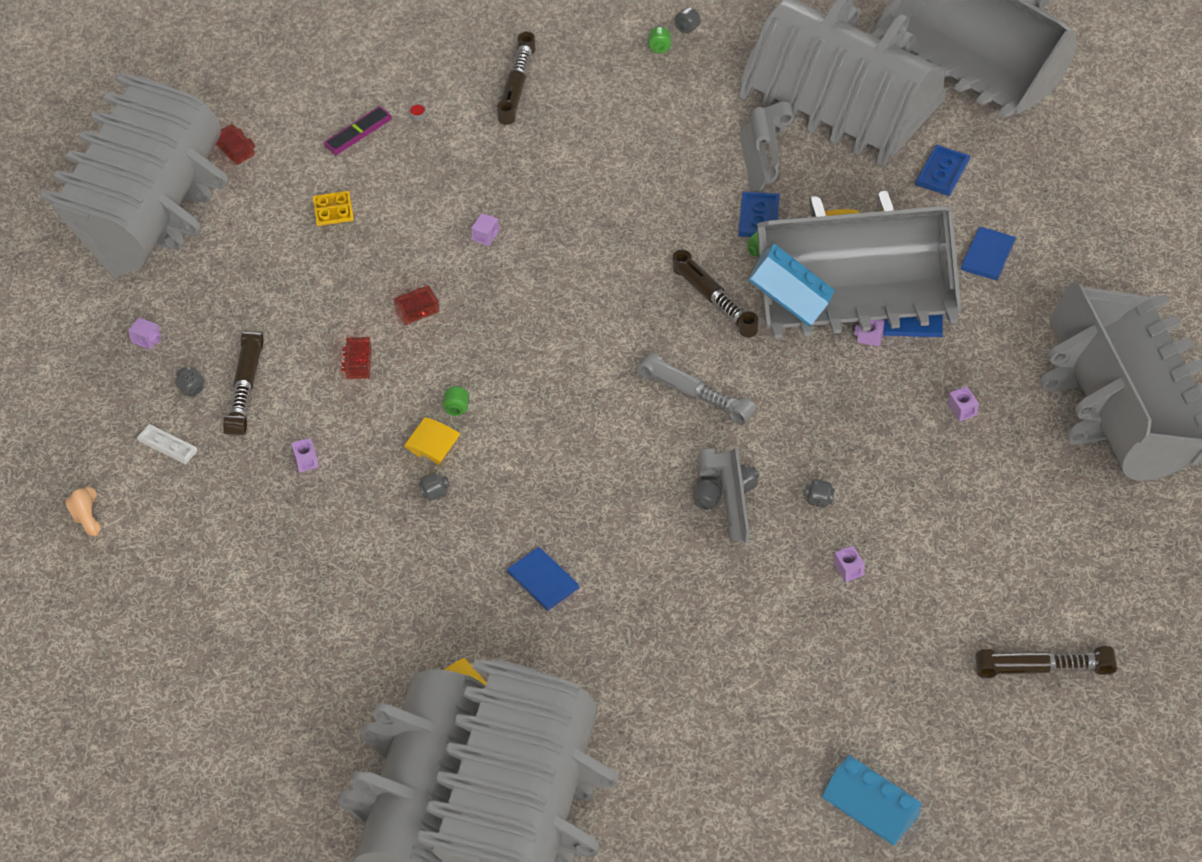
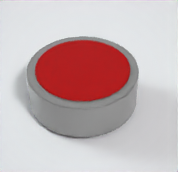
(417, 112)

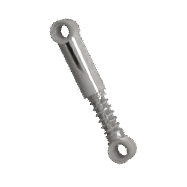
(654, 367)

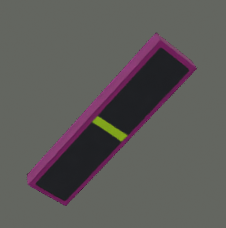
(357, 130)

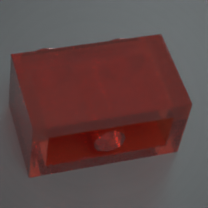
(235, 144)
(416, 305)
(357, 358)

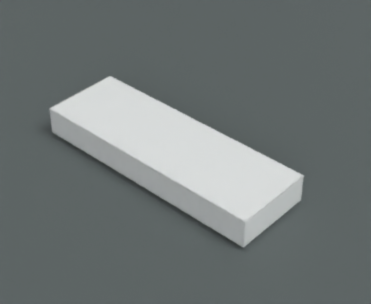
(167, 444)

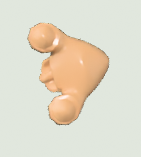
(80, 508)

